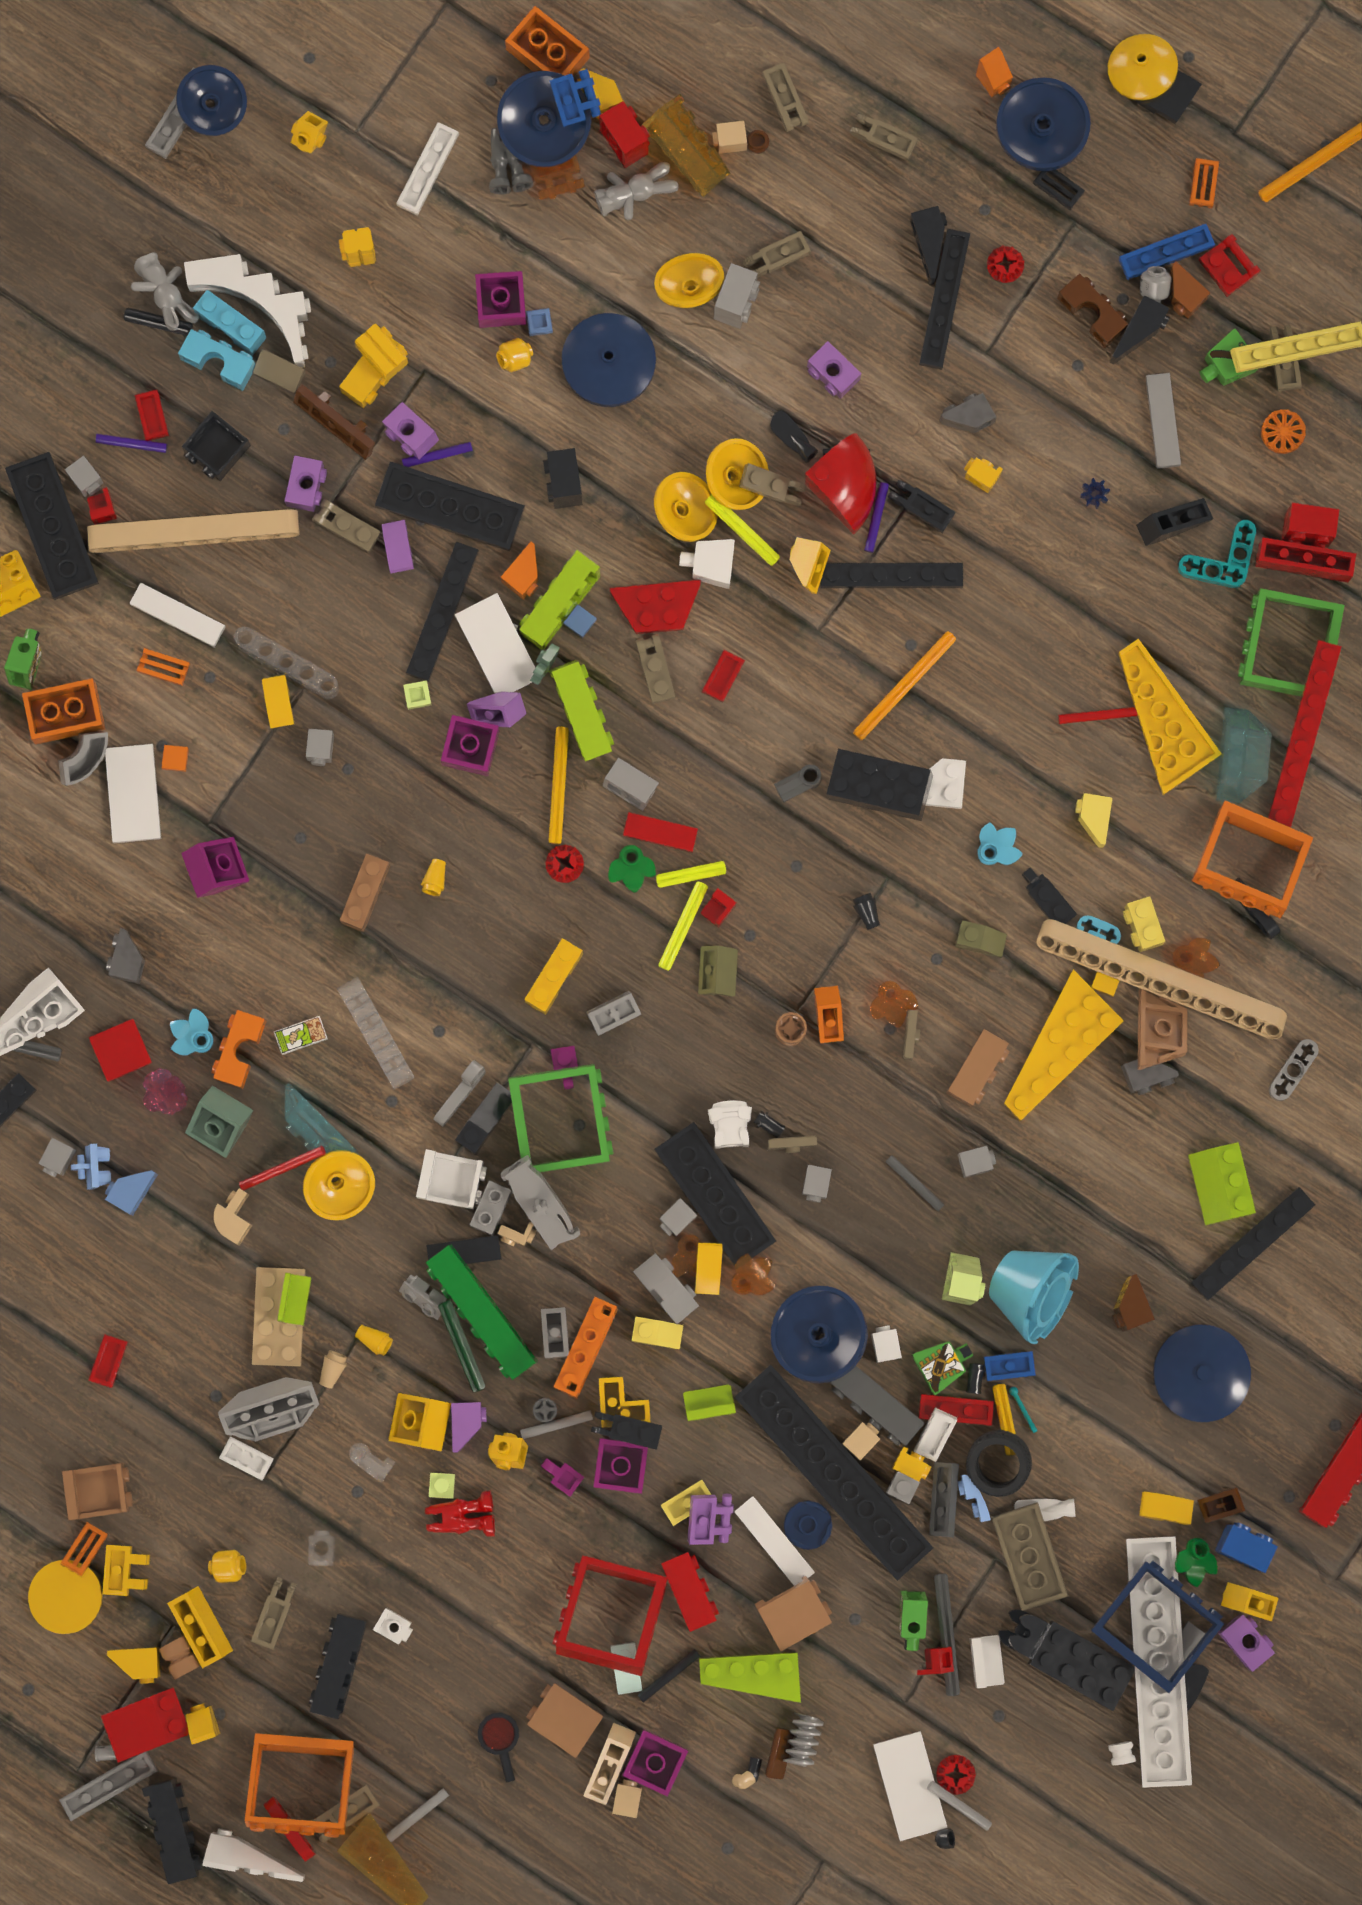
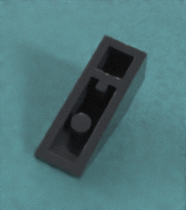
(928, 230)
(1143, 326)
(1174, 521)
(485, 1119)

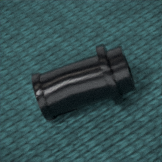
(769, 1124)
(975, 1378)

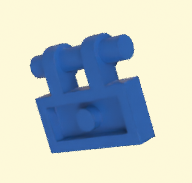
(568, 100)

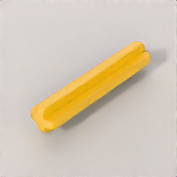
(1004, 1412)

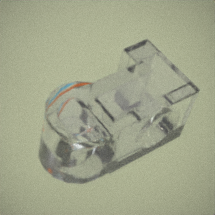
(362, 1457)

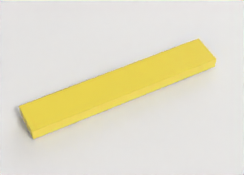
(1297, 347)

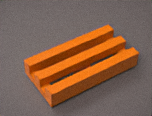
(1201, 202)
(143, 660)
(73, 1567)

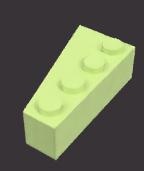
(963, 1280)

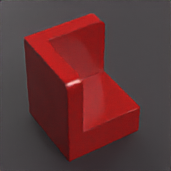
(101, 507)
(718, 908)
(937, 1661)

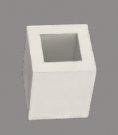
(886, 1344)

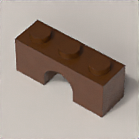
(1081, 294)

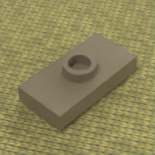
(911, 1035)
(792, 1144)

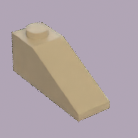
(609, 1764)

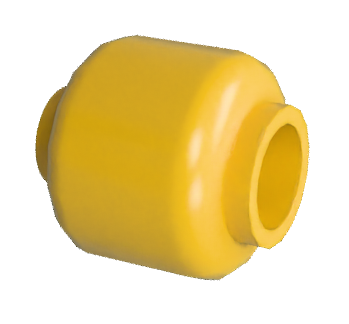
(514, 355)
(227, 1566)

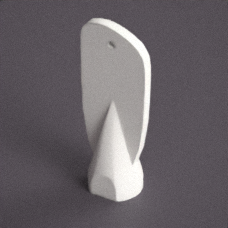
(1051, 1508)

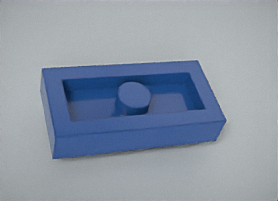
(1009, 1366)

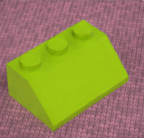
(1221, 1183)

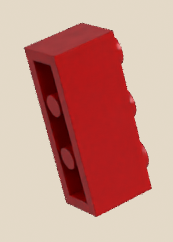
(690, 1591)

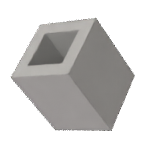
(84, 476)
(319, 746)
(56, 1158)
(976, 1161)
(816, 1183)
(677, 1218)
(902, 1487)

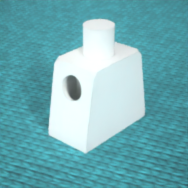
(711, 562)

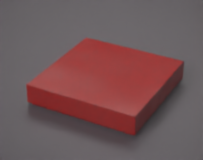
(120, 1050)

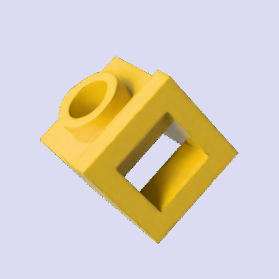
(982, 473)
(911, 1465)

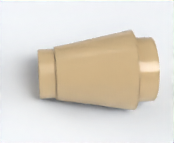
(332, 1367)

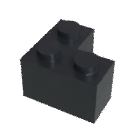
(564, 477)

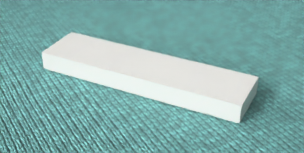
(427, 168)
(177, 615)
(774, 1541)

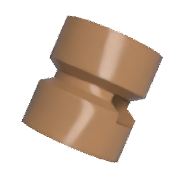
(790, 1029)
(180, 1657)

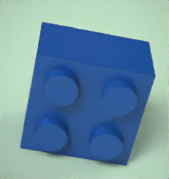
(1246, 1548)

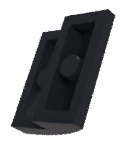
(1174, 100)

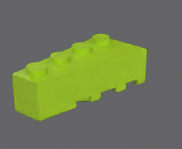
(560, 600)
(581, 710)
(759, 1674)

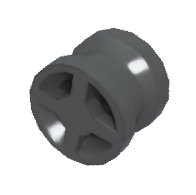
(544, 1406)

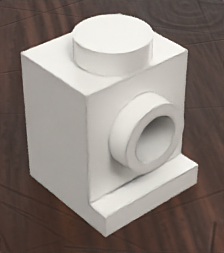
(389, 1617)

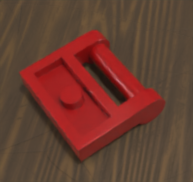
(1222, 268)

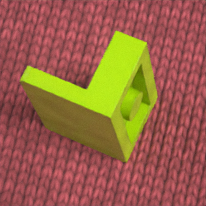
(294, 1299)
(709, 1402)

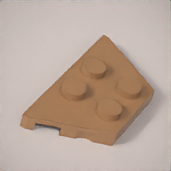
(1160, 1030)

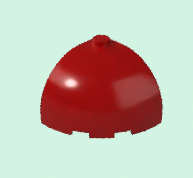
(845, 481)

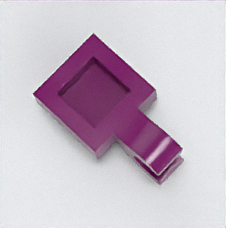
(564, 1058)
(564, 1478)

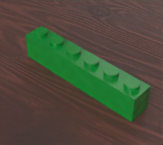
(481, 1311)

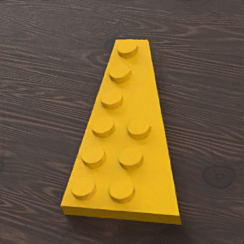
(1170, 729)
(1070, 1034)

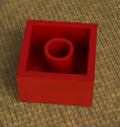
(624, 134)
(1310, 525)

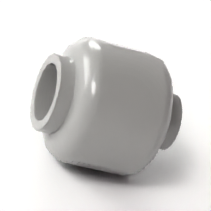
(1155, 283)

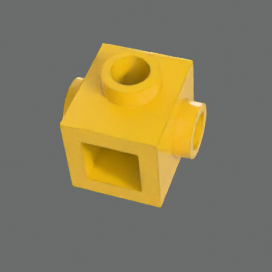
(309, 132)
(508, 1451)

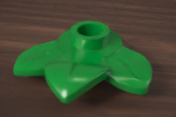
(631, 871)
(1195, 1564)

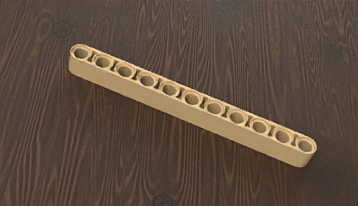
(1161, 979)

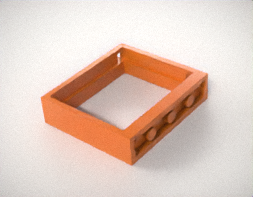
(1264, 828)
(585, 1347)
(305, 1746)

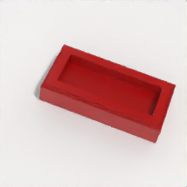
(151, 415)
(723, 676)
(108, 1361)

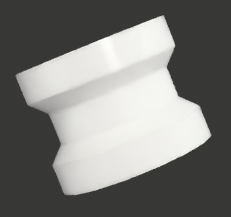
(1122, 1753)

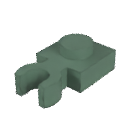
(545, 660)

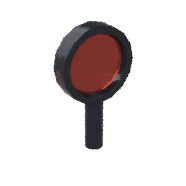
(498, 1736)

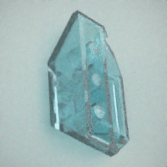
(1243, 756)
(311, 1125)

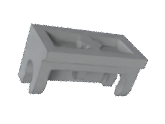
(630, 784)
(613, 1013)

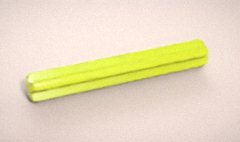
(743, 530)
(683, 926)

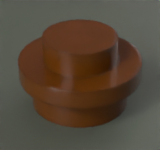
(757, 141)

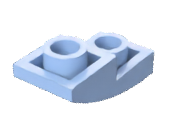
(970, 1491)

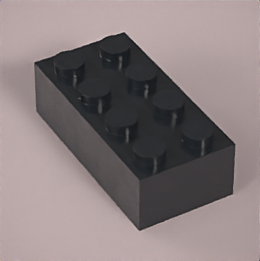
(879, 784)

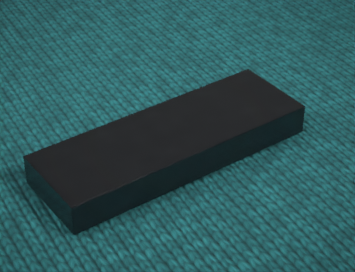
(471, 1250)

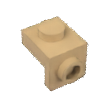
(511, 1236)

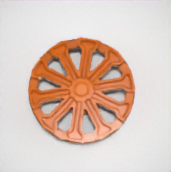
(1283, 431)

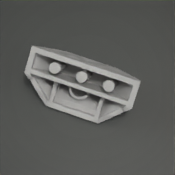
(269, 1409)

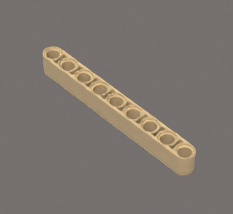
(193, 531)

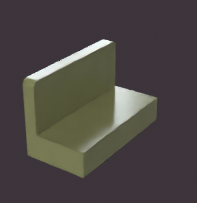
(717, 971)

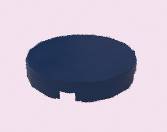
(808, 1525)

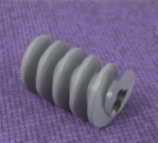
(804, 1740)

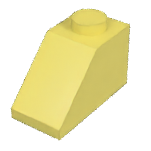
(1094, 816)
(657, 1333)

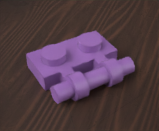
(702, 1519)

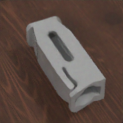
(540, 1202)

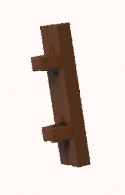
(319, 410)

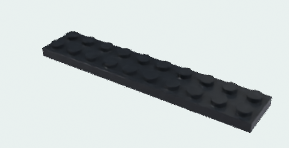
(834, 1472)

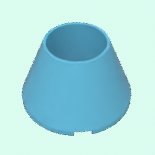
(1034, 1290)

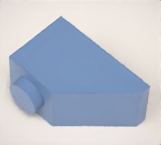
(130, 1190)

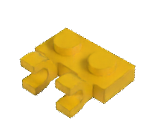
(118, 1568)

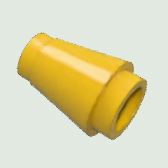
(434, 878)
(375, 1340)

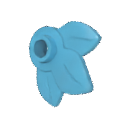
(1000, 843)
(188, 1033)

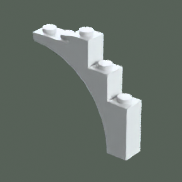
(230, 276)

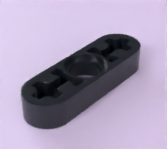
(1264, 922)

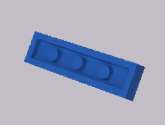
(1167, 251)

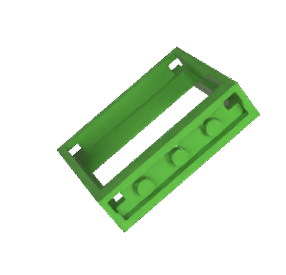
(1254, 624)
(598, 1102)

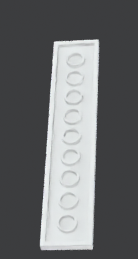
(1160, 1644)

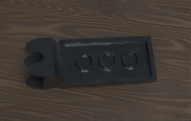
(1069, 1658)

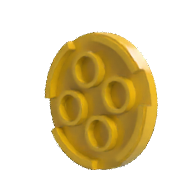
(63, 1599)

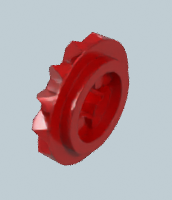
(998, 271)
(567, 874)
(964, 1766)

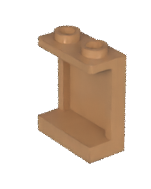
(97, 1491)
(795, 1613)
(563, 1719)

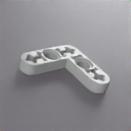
(470, 1077)

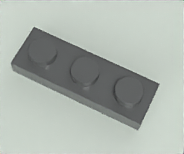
(944, 1499)

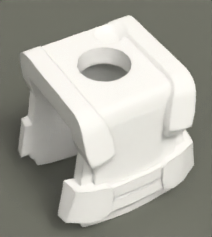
(730, 1123)

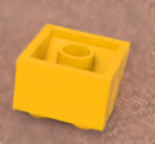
(419, 1421)

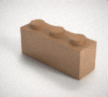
(365, 893)
(978, 1069)

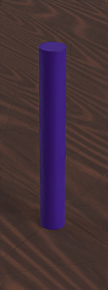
(131, 443)
(438, 454)
(876, 517)

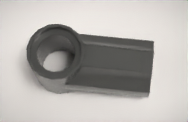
(796, 784)

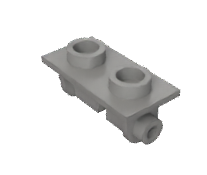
(414, 1291)

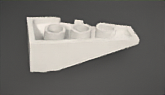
(36, 1011)
(232, 1853)

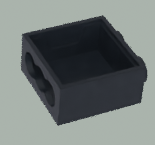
(215, 446)

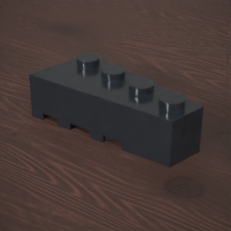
(338, 1667)
(172, 1830)

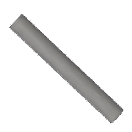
(556, 1424)
(959, 1805)
(417, 1815)

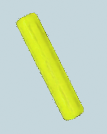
(691, 874)

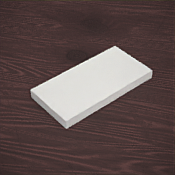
(496, 644)
(133, 793)
(906, 1779)

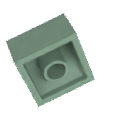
(218, 1121)

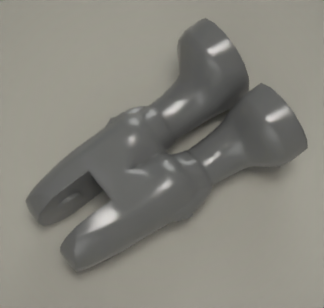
(499, 160)

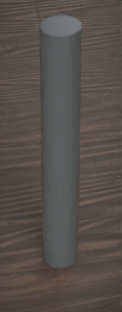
(914, 1183)

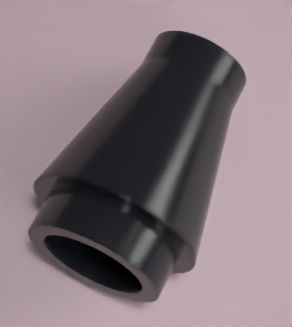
(867, 910)

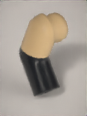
(749, 1777)

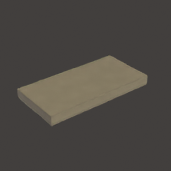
(1029, 1556)

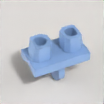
(92, 1156)

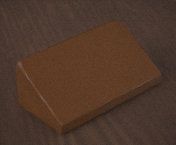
(775, 1766)

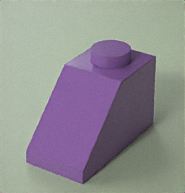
(498, 709)
(466, 1422)

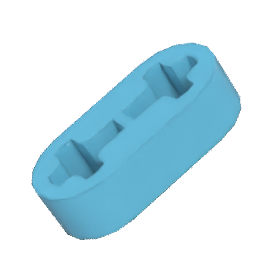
(1100, 926)

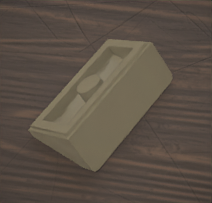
(279, 371)

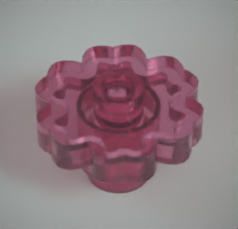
(164, 1092)

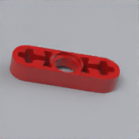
(297, 1840)

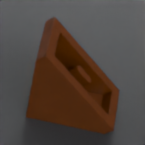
(1221, 1505)

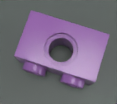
(830, 357)
(404, 419)
(303, 470)
(1233, 1635)

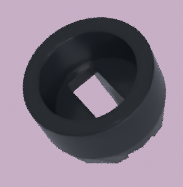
(945, 1839)

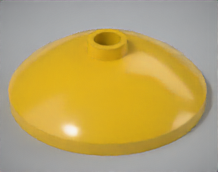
(1146, 78)
(689, 280)
(731, 458)
(688, 495)
(340, 1198)

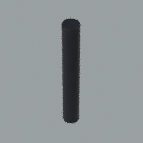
(669, 1675)

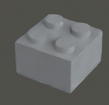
(735, 296)

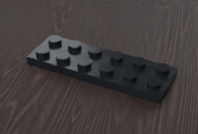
(449, 506)
(51, 525)
(714, 1194)

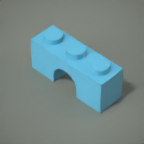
(224, 317)
(200, 348)

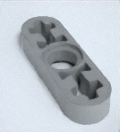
(1283, 1071)

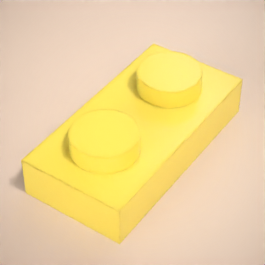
(679, 1506)

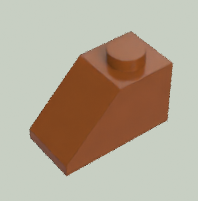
(1186, 291)

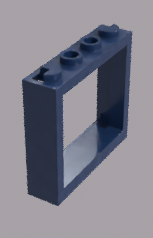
(1191, 1599)

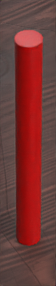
(1097, 715)
(282, 1168)

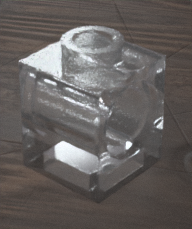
(321, 1560)

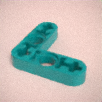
(1232, 564)

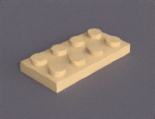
(274, 1341)

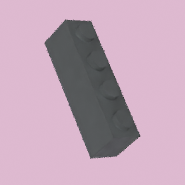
(878, 1405)

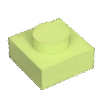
(417, 695)
(442, 1485)

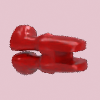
(454, 1518)

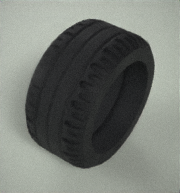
(991, 1487)

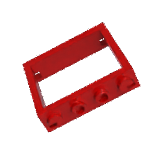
(600, 1657)

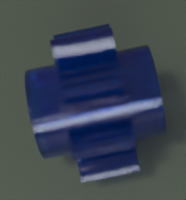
(1098, 498)

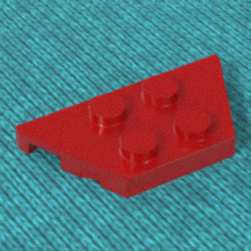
(657, 606)

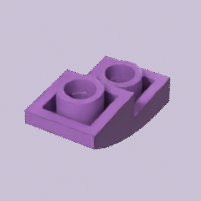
(397, 546)

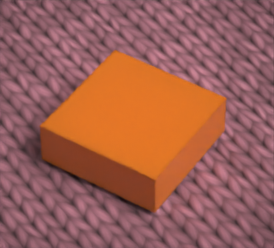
(175, 758)

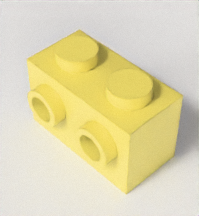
(1144, 924)

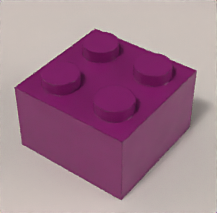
(500, 299)
(470, 745)
(620, 1466)
(655, 1762)

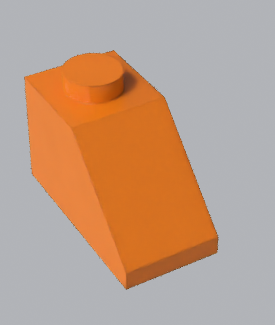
(994, 73)
(522, 573)
(829, 1014)

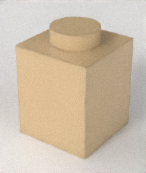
(730, 137)
(861, 1440)
(627, 1798)

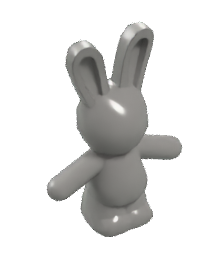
(638, 188)
(165, 293)

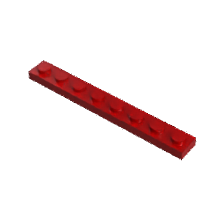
(1304, 732)

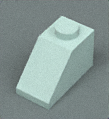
(625, 1681)

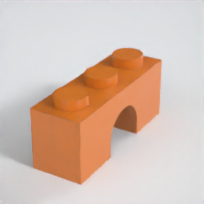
(242, 1028)

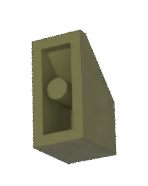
(980, 939)

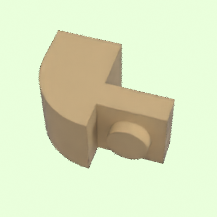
(228, 1222)

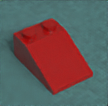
(145, 1725)

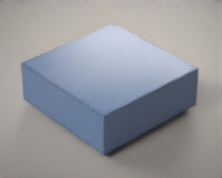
(539, 322)
(580, 621)

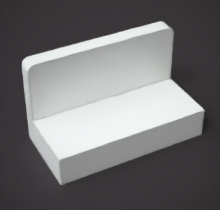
(987, 1661)

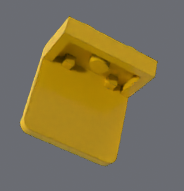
(15, 583)

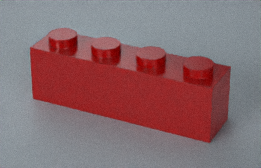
(1305, 560)

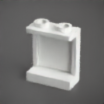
(451, 1180)

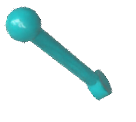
(1013, 1391)

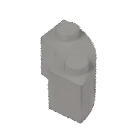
(85, 758)
(666, 1288)

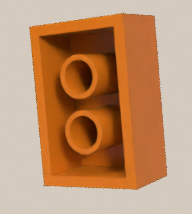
(546, 45)
(63, 711)

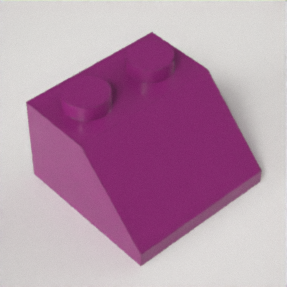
(215, 866)

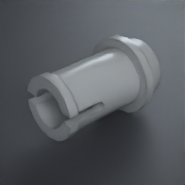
(104, 1753)

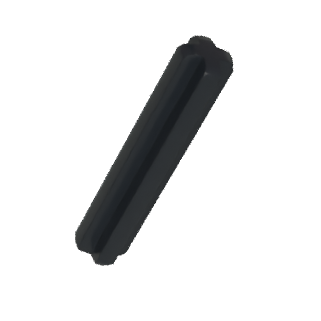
(155, 321)

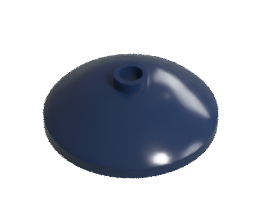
(220, 87)

